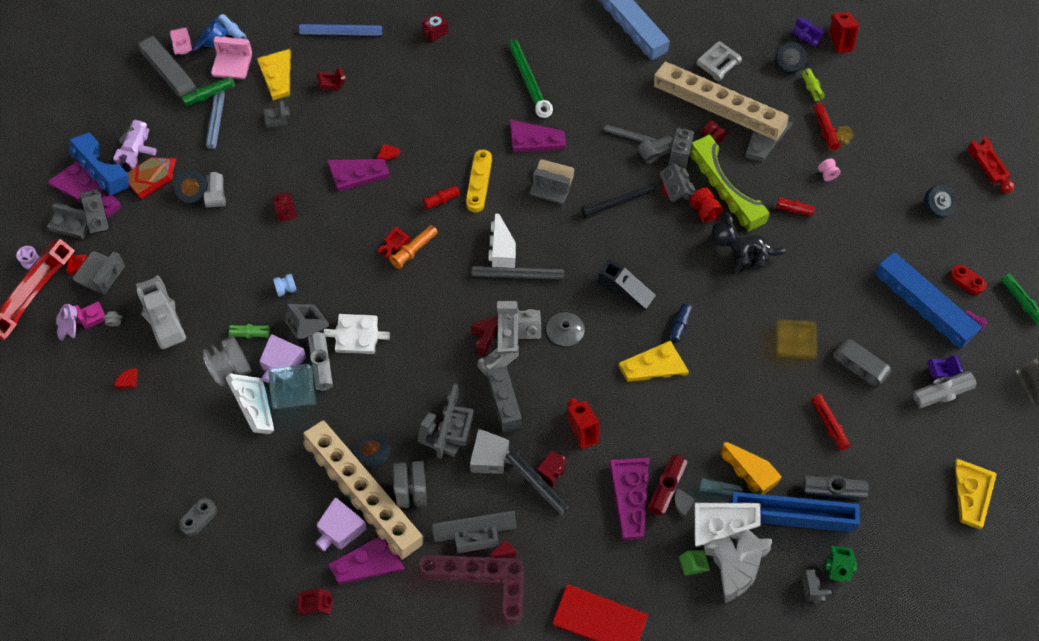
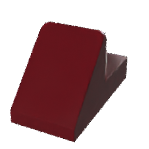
(486, 332)

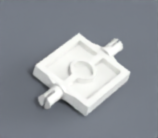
(356, 334)

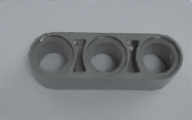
(862, 362)

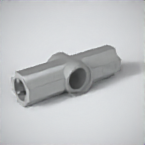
(321, 370)
(944, 389)

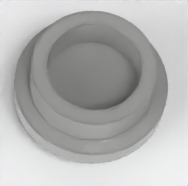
(112, 319)

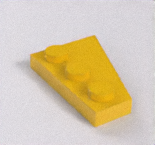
(277, 73)
(654, 363)
(973, 492)

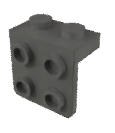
(99, 271)

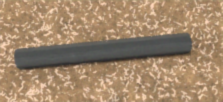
(532, 273)

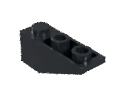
(625, 284)

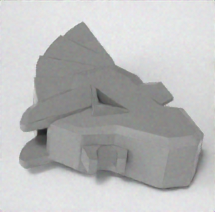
(160, 313)
(738, 563)

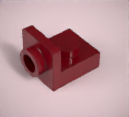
(314, 602)

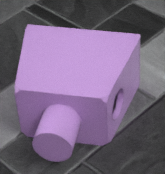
(280, 354)
(339, 526)

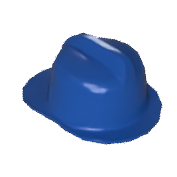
(212, 31)

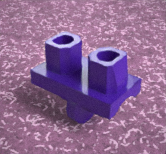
(808, 32)

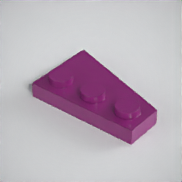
(535, 138)
(355, 173)
(366, 561)

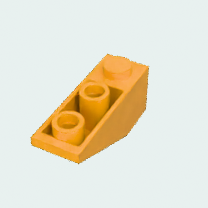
(757, 472)

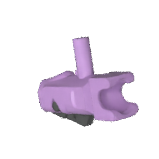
(132, 144)

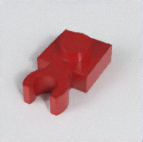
(394, 242)

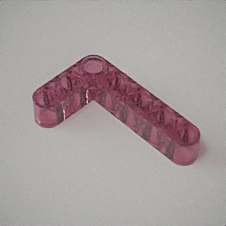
(481, 575)

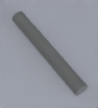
(627, 134)

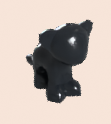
(725, 235)

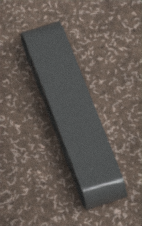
(166, 66)

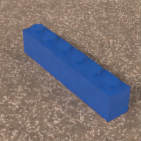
(927, 300)
(803, 512)

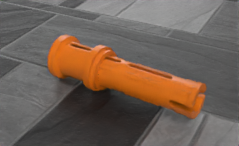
(408, 251)

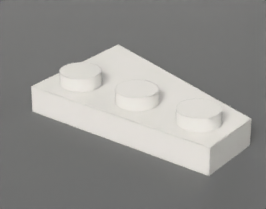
(253, 401)
(722, 520)

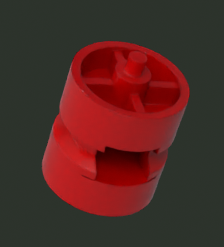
(706, 205)

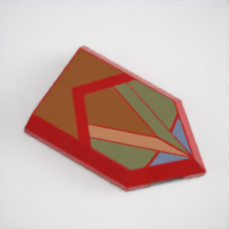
(151, 175)

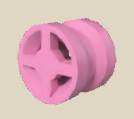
(829, 169)

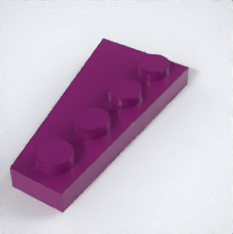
(76, 181)
(630, 494)

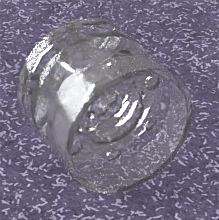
(226, 361)

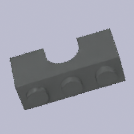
(505, 399)

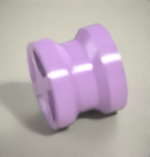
(27, 252)

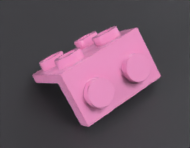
(231, 58)

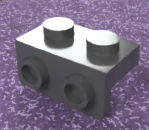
(677, 182)
(550, 186)

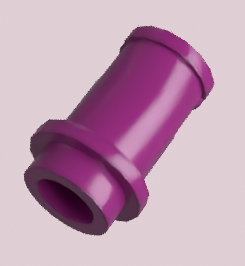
(981, 321)

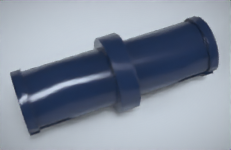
(680, 323)

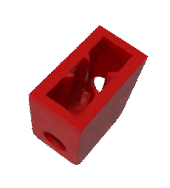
(843, 31)
(583, 423)

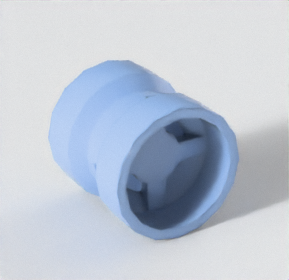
(285, 285)

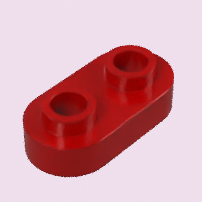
(967, 280)

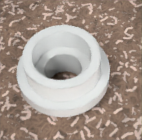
(547, 105)

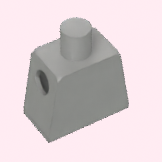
(489, 453)

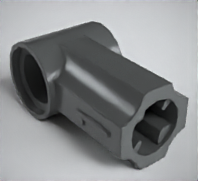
(651, 151)

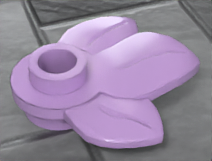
(66, 321)

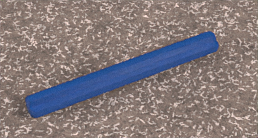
(327, 29)

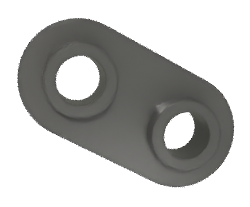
(199, 517)

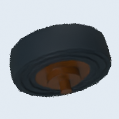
(371, 451)

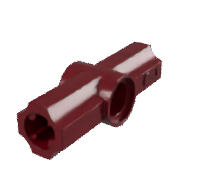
(663, 495)

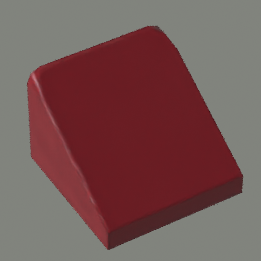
(505, 550)

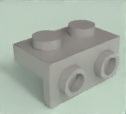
(529, 324)

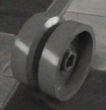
(410, 484)

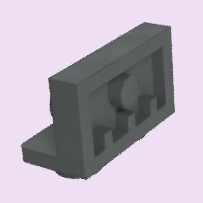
(68, 221)

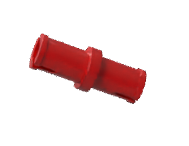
(441, 197)
(795, 207)

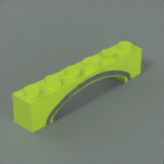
(748, 211)

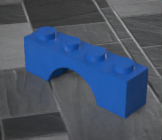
(109, 177)

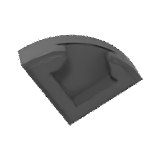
(683, 502)

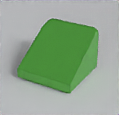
(694, 562)

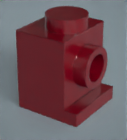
(552, 468)

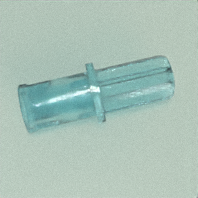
(719, 487)

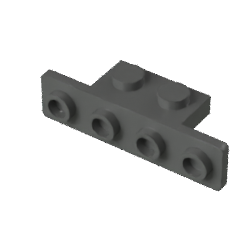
(455, 424)
(475, 532)

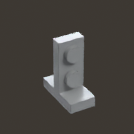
(507, 326)

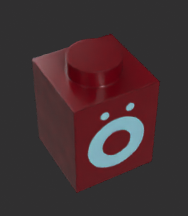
(434, 27)

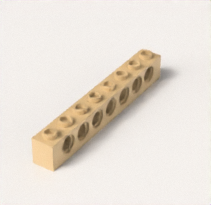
(721, 101)
(323, 435)

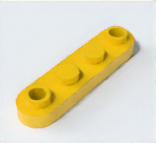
(479, 181)

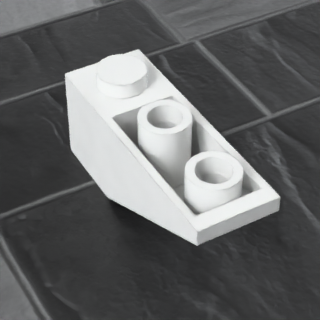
(503, 245)

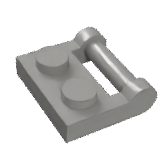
(715, 57)

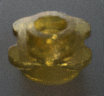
(844, 134)

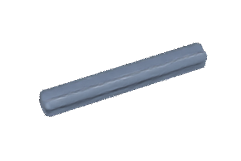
(214, 122)

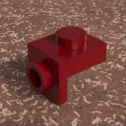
(331, 81)
(284, 206)

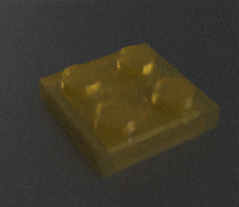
(796, 339)

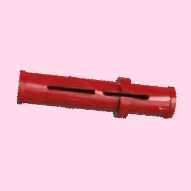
(829, 132)
(834, 429)

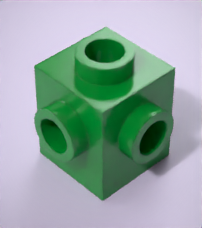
(840, 564)

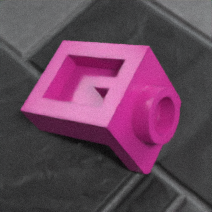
(90, 315)

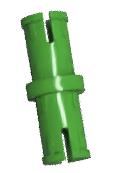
(249, 331)

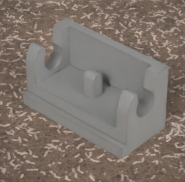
(496, 360)

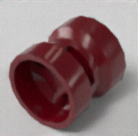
(714, 131)

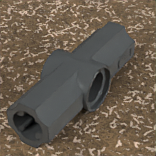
(847, 488)

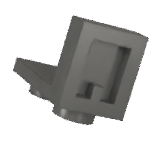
(681, 147)
(94, 211)
(428, 434)

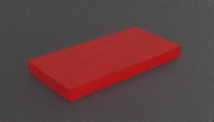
(598, 617)

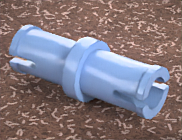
(231, 28)

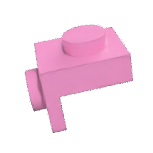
(181, 41)

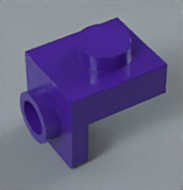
(944, 368)

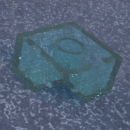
(292, 387)

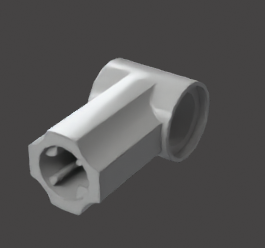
(214, 194)

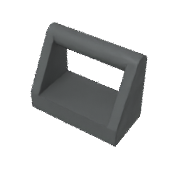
(299, 325)

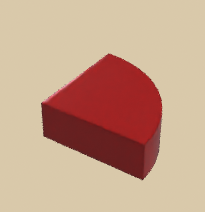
(388, 152)
(74, 263)
(127, 379)

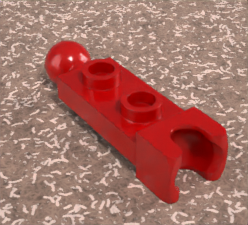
(991, 164)

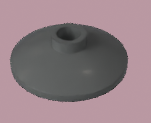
(565, 336)

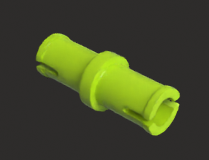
(813, 85)

